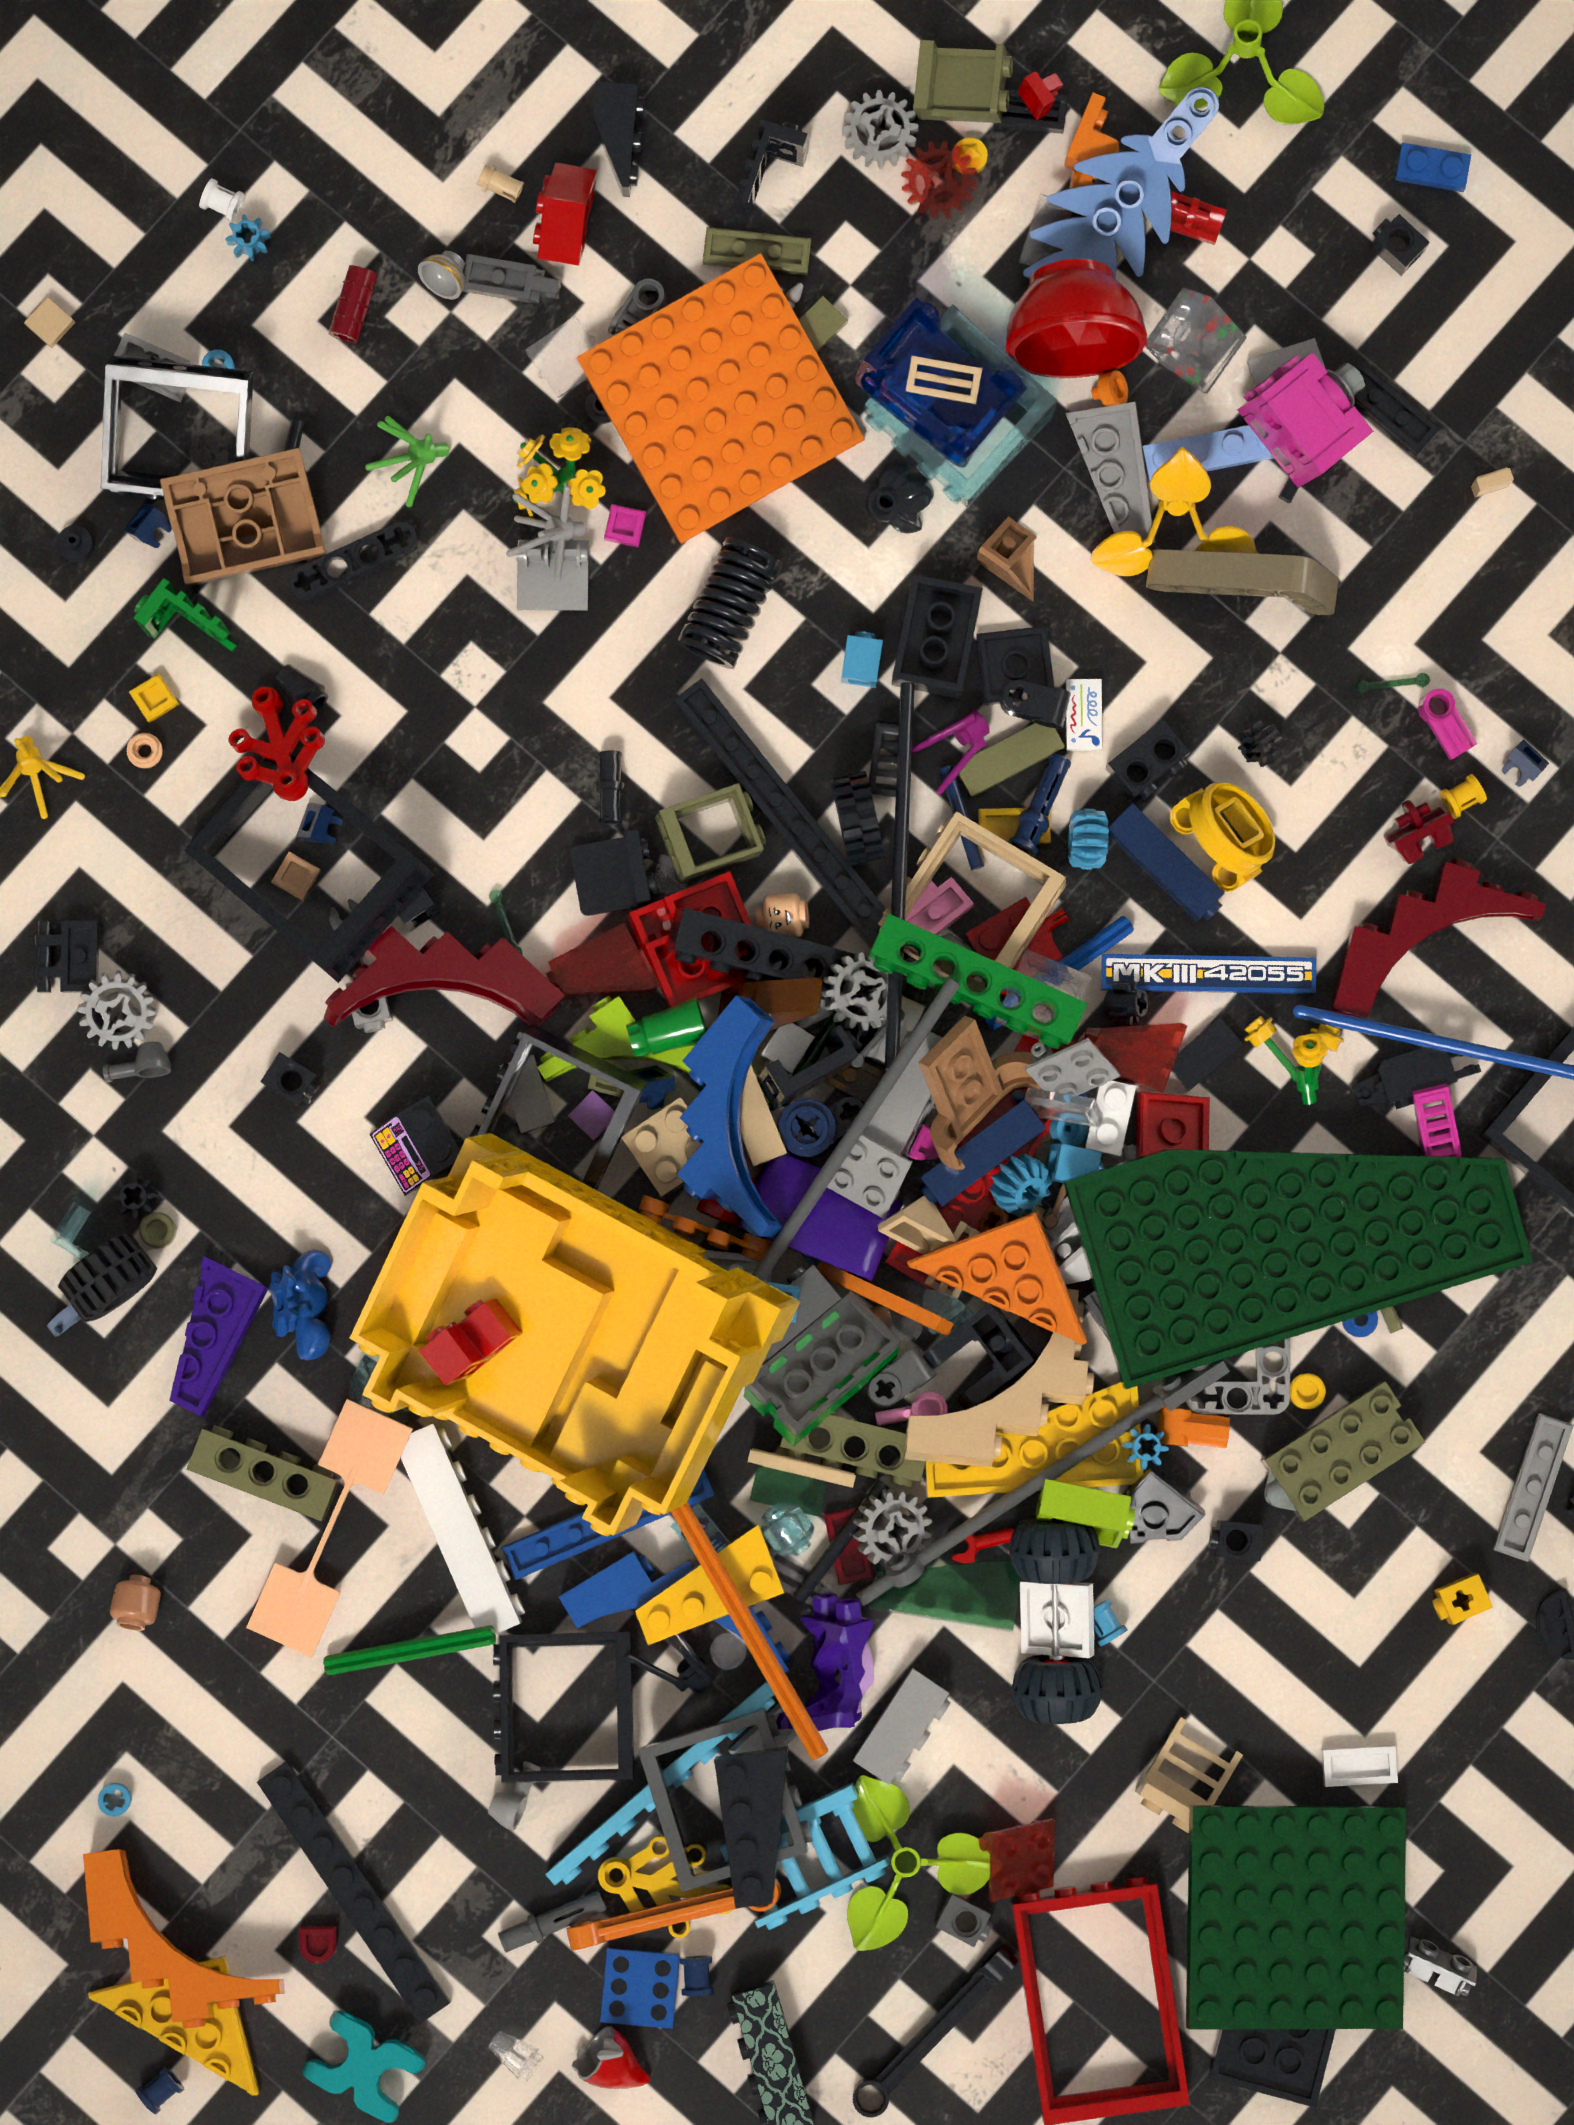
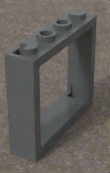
(791, 1800)

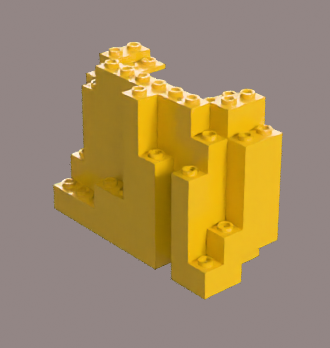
(622, 1342)

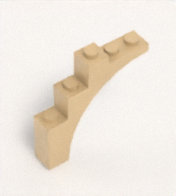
(970, 1434)

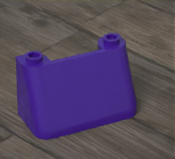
(836, 1227)

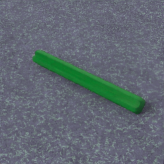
(409, 1650)

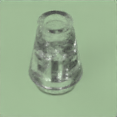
(516, 2055)

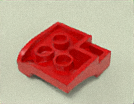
(652, 929)

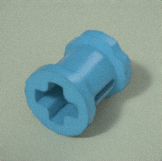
(1106, 1623)

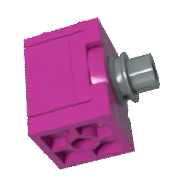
(1307, 415)

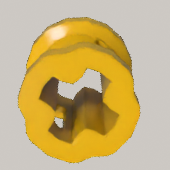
(1463, 796)

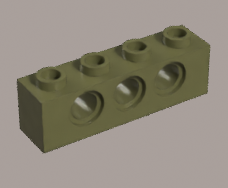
(208, 1462)
(868, 1463)

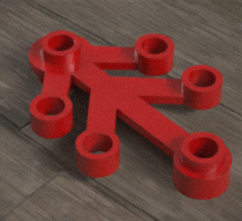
(268, 705)

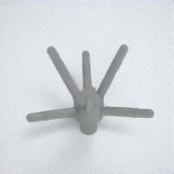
(556, 528)

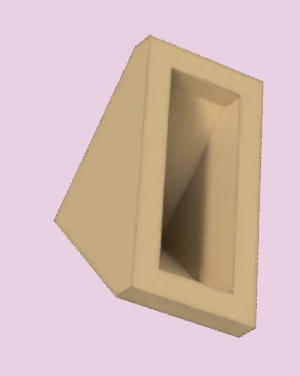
(918, 1227)

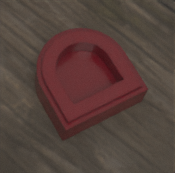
(318, 1942)

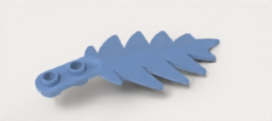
(1136, 183)

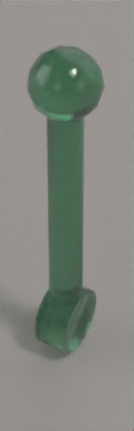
(1421, 681)
(496, 896)

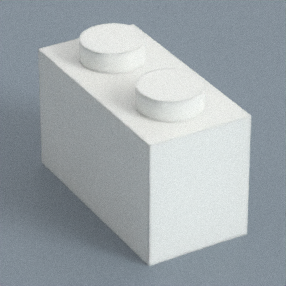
(1115, 1103)

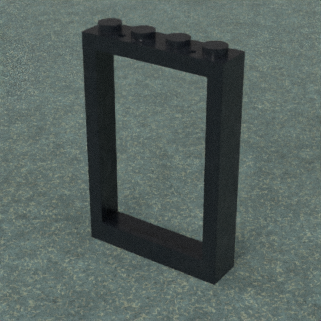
(365, 921)

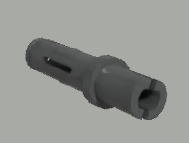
(539, 1926)

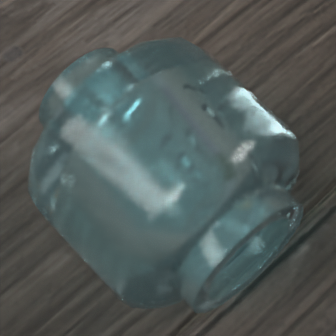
(787, 1528)

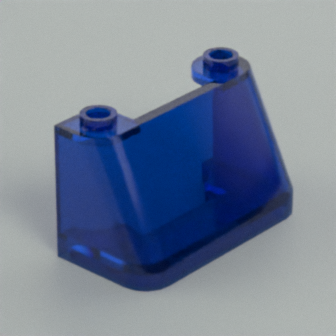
(947, 425)

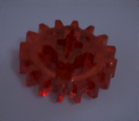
(930, 193)

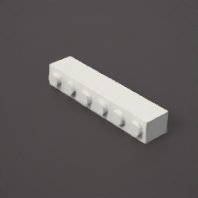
(458, 1531)

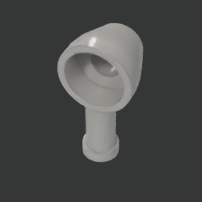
(510, 1807)

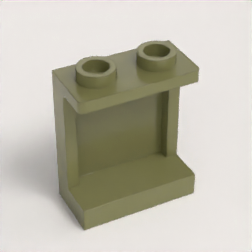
(962, 83)

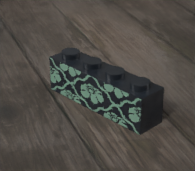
(771, 2055)

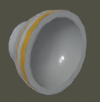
(443, 274)

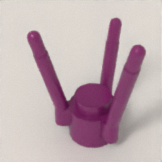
(966, 730)

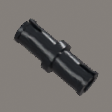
(610, 787)

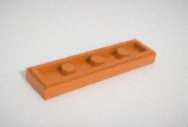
(885, 1298)

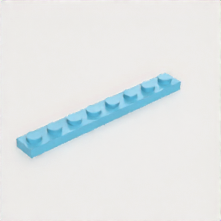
(676, 1774)

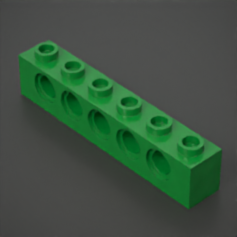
(1064, 1008)

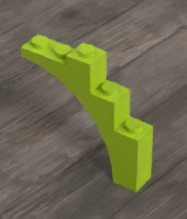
(612, 1042)

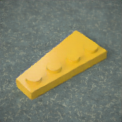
(694, 1599)

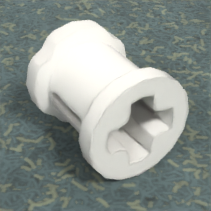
(221, 200)

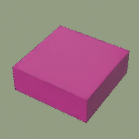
(625, 525)

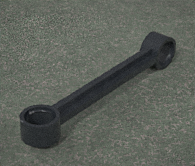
(986, 1977)

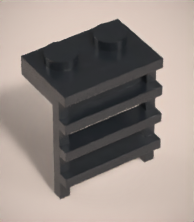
(777, 141)

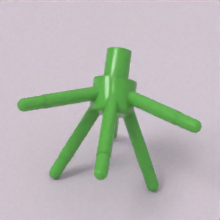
(419, 452)

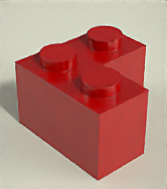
(565, 213)
(466, 1347)

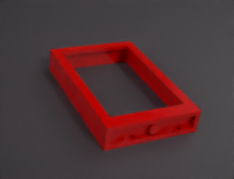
(1113, 2100)

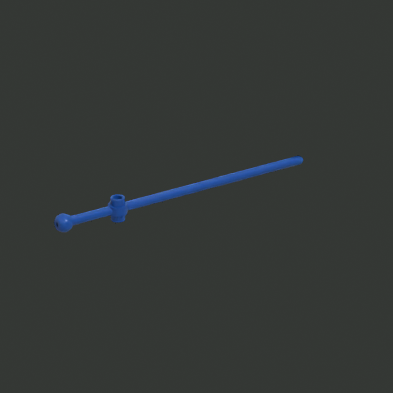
(1434, 1041)

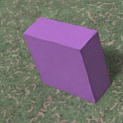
(592, 1115)

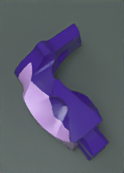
(842, 1644)

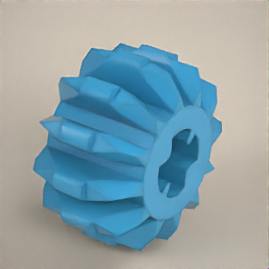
(1088, 839)
(1021, 1185)

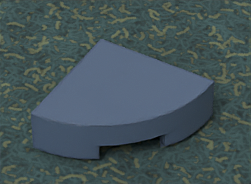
(63, 1321)

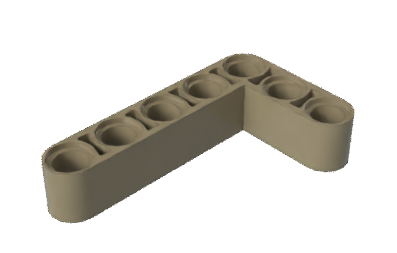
(1245, 574)

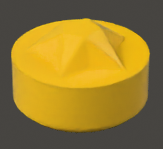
(977, 152)

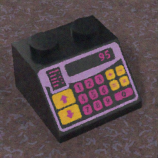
(416, 1145)

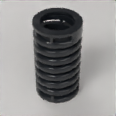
(750, 590)

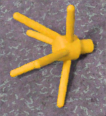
(30, 763)

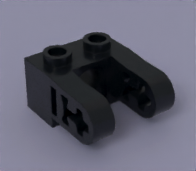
(1001, 1343)

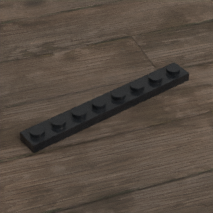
(354, 1892)

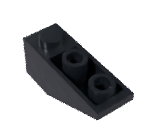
(615, 121)

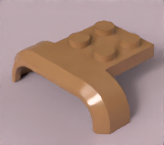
(967, 1085)

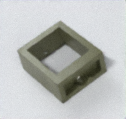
(677, 847)

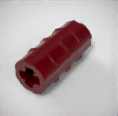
(353, 304)

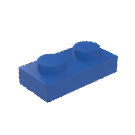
(1433, 167)

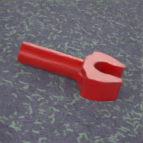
(982, 1541)

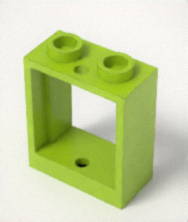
(1103, 1510)

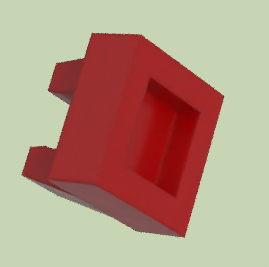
(1039, 93)

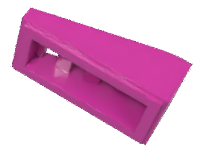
(1441, 1143)

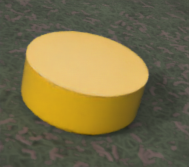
(1307, 1391)

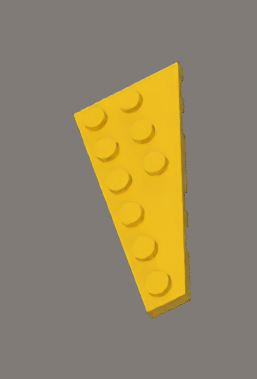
(1027, 1455)

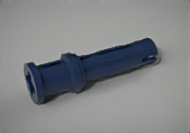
(1034, 819)

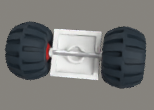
(1056, 1621)

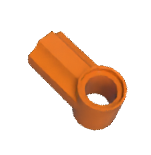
(1185, 1428)

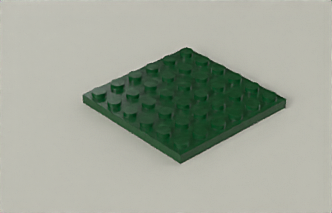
(1295, 1917)

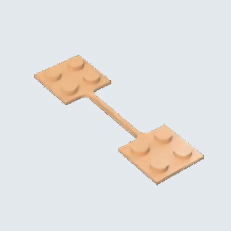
(364, 1452)

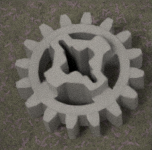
(867, 123)
(854, 978)
(104, 1003)
(880, 1519)

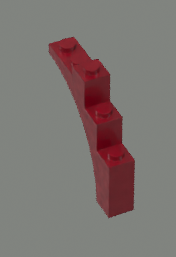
(1455, 900)
(494, 975)

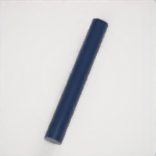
(957, 804)

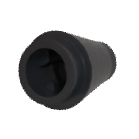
(301, 686)

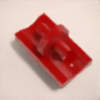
(1196, 218)

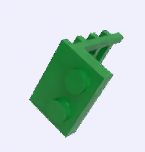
(159, 607)

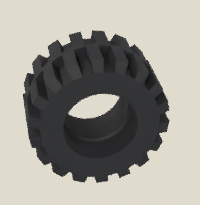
(107, 1277)

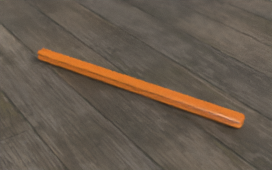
(750, 1631)

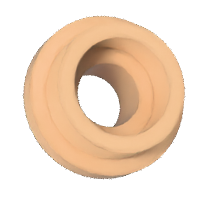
(137, 742)

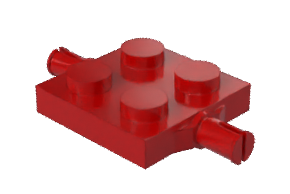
(994, 933)

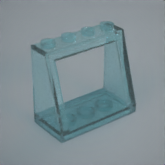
(1036, 401)

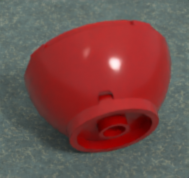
(1075, 322)

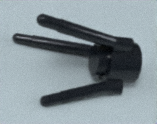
(691, 1670)

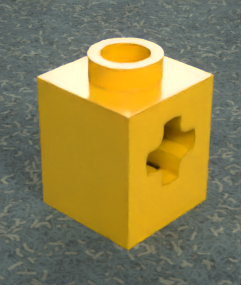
(1477, 1601)

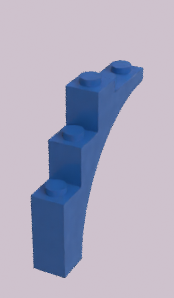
(713, 1118)
(629, 1586)

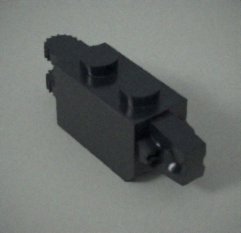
(1408, 1072)

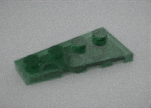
(961, 1594)

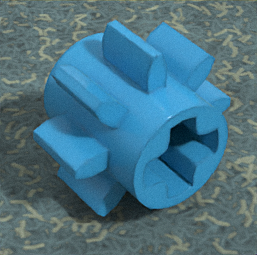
(256, 244)
(1155, 1448)

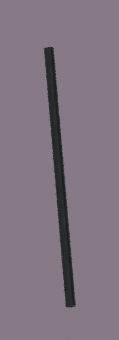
(900, 857)

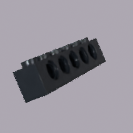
(686, 943)

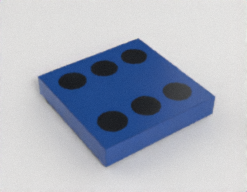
(640, 1987)

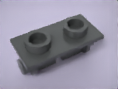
(1455, 1972)

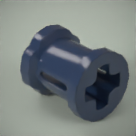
(696, 1975)
(159, 2090)

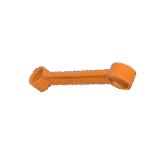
(599, 1931)

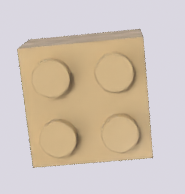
(663, 1147)

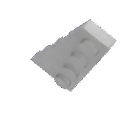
(1115, 459)

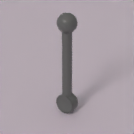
(860, 1060)

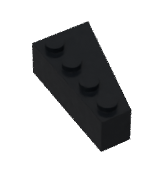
(751, 1812)

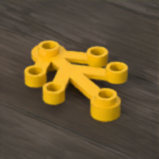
(658, 1884)

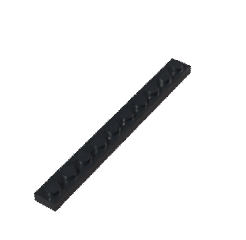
(783, 810)

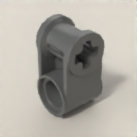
(634, 310)
(904, 1374)

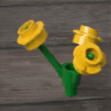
(1308, 1051)

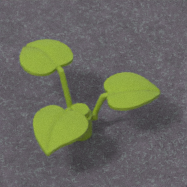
(1290, 100)
(962, 1870)

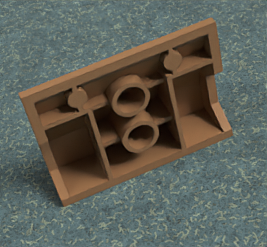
(243, 517)

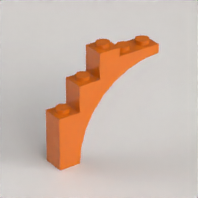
(118, 1915)

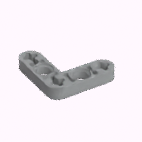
(1253, 1390)

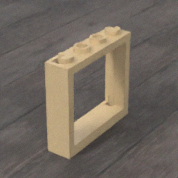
(932, 859)

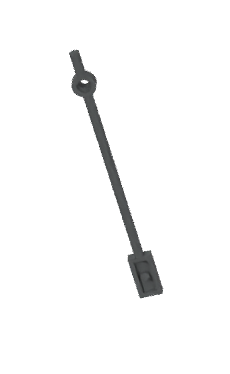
(1170, 1393)

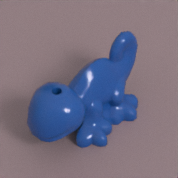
(300, 1301)

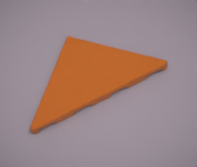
(1010, 1270)

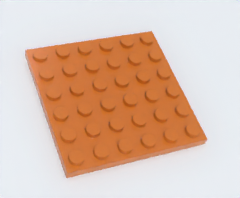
(720, 398)

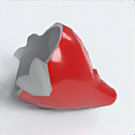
(609, 2062)

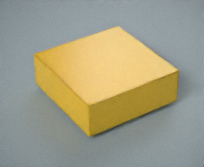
(154, 698)

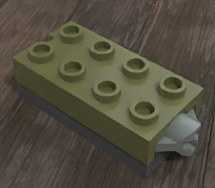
(1339, 1453)

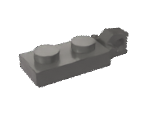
(508, 280)

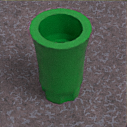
(667, 1029)

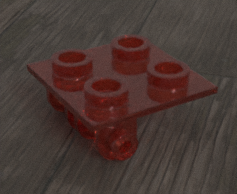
(1020, 1859)

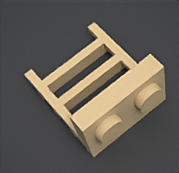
(1165, 1794)

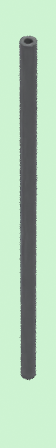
(856, 1129)

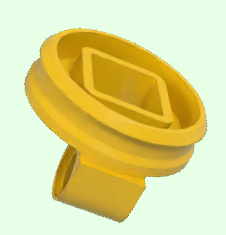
(1202, 815)

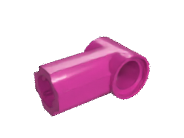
(1449, 727)

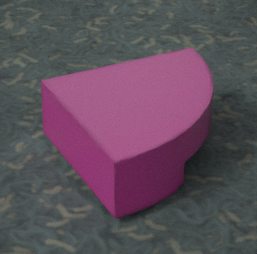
(923, 1147)

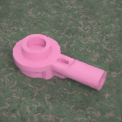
(924, 1404)

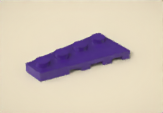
(217, 1327)

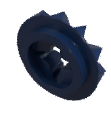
(790, 1127)

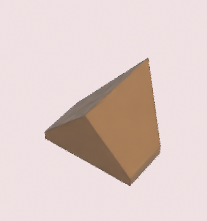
(1011, 556)

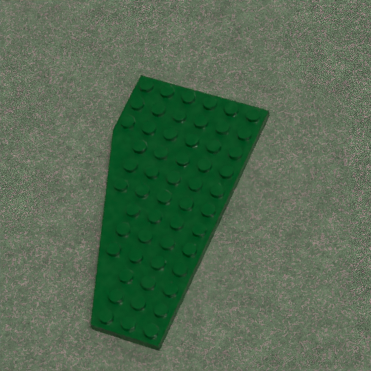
(1262, 1246)

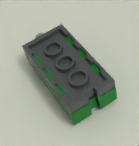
(824, 1367)

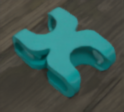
(364, 2066)

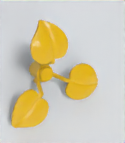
(1179, 486)

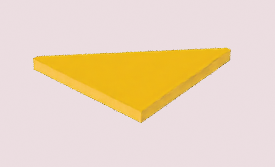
(217, 2045)

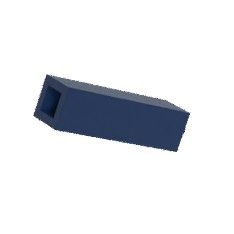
(1165, 864)
(982, 1154)

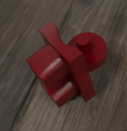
(1417, 824)

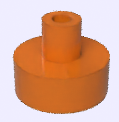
(1111, 389)

